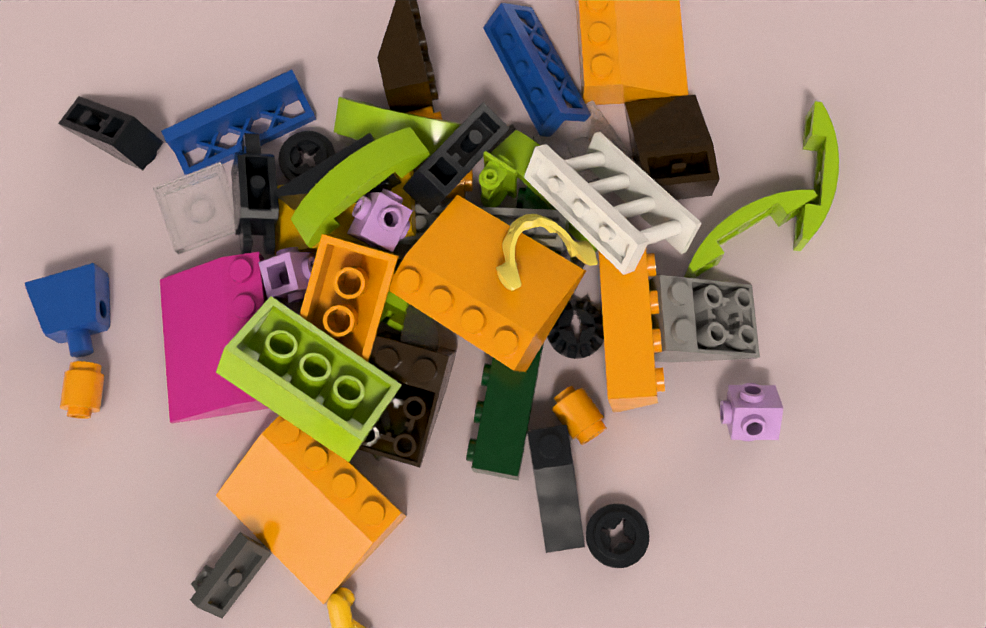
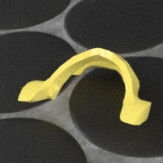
(508, 271)

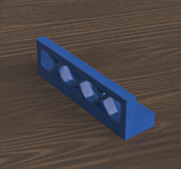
(529, 68)
(238, 113)

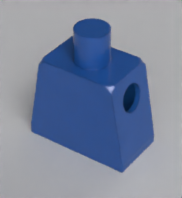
(72, 306)

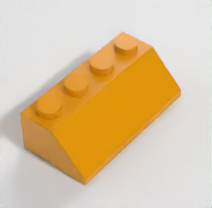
(348, 291)
(630, 335)

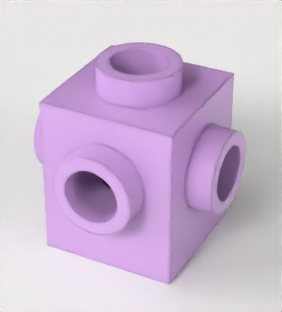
(380, 220)
(287, 274)
(752, 412)

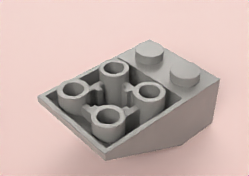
(704, 320)

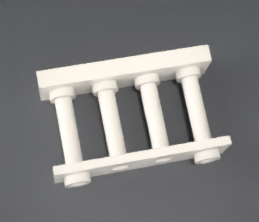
(595, 217)

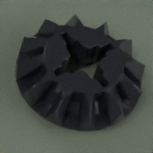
(307, 142)
(590, 338)
(634, 528)

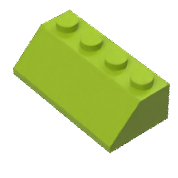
(307, 378)

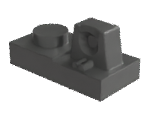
(222, 585)

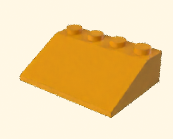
(630, 50)
(456, 283)
(309, 507)

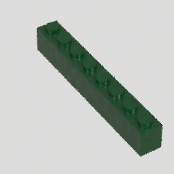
(507, 402)

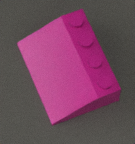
(199, 318)

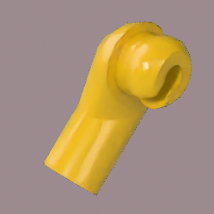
(340, 609)

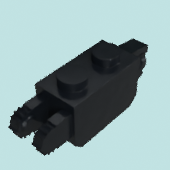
(254, 195)

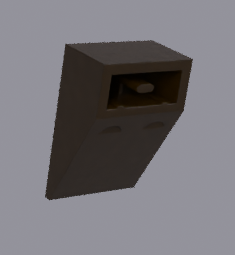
(405, 60)
(673, 145)
(417, 403)

